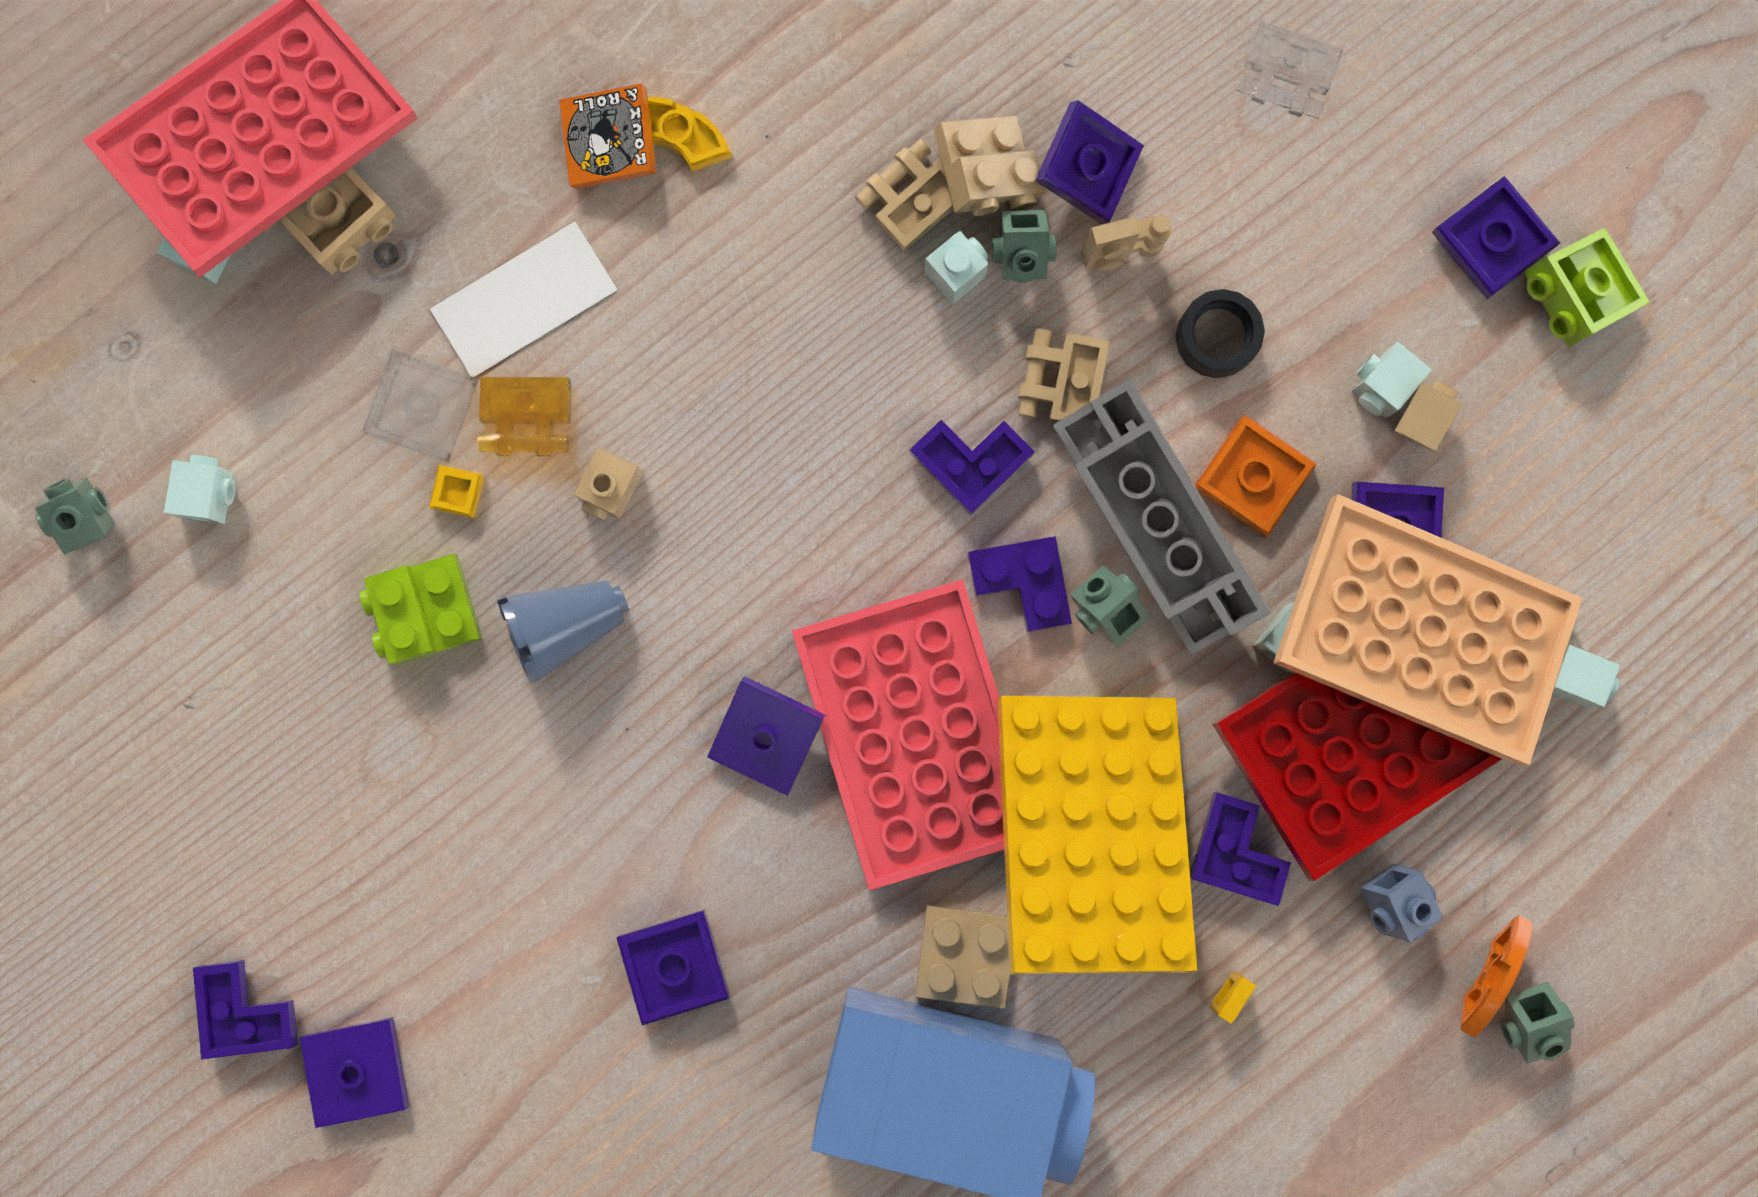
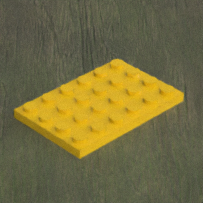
(1095, 836)

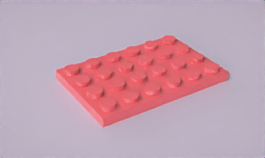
(250, 131)
(910, 730)

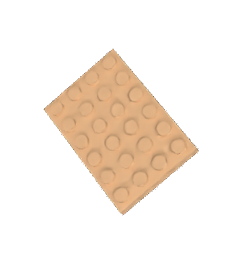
(1429, 630)

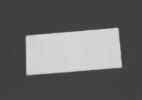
(523, 299)

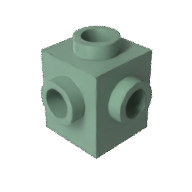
(1024, 245)
(74, 514)
(1104, 598)
(1537, 1023)

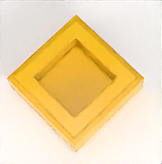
(456, 491)
(1232, 996)

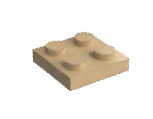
(964, 957)

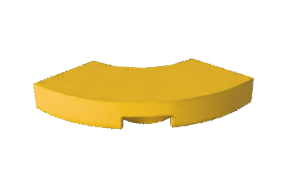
(687, 133)

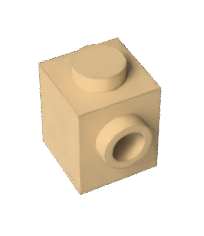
(1429, 415)
(607, 485)

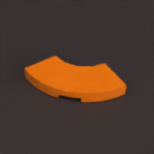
(1497, 976)

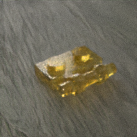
(524, 401)

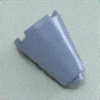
(560, 623)

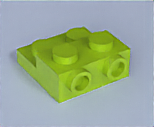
(1585, 287)
(420, 610)

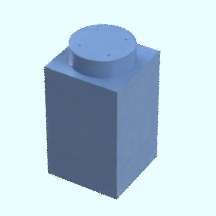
(952, 1098)

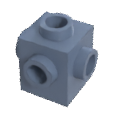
(1401, 903)

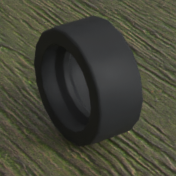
(1239, 306)

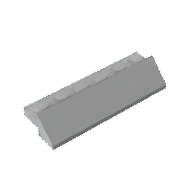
(1160, 518)

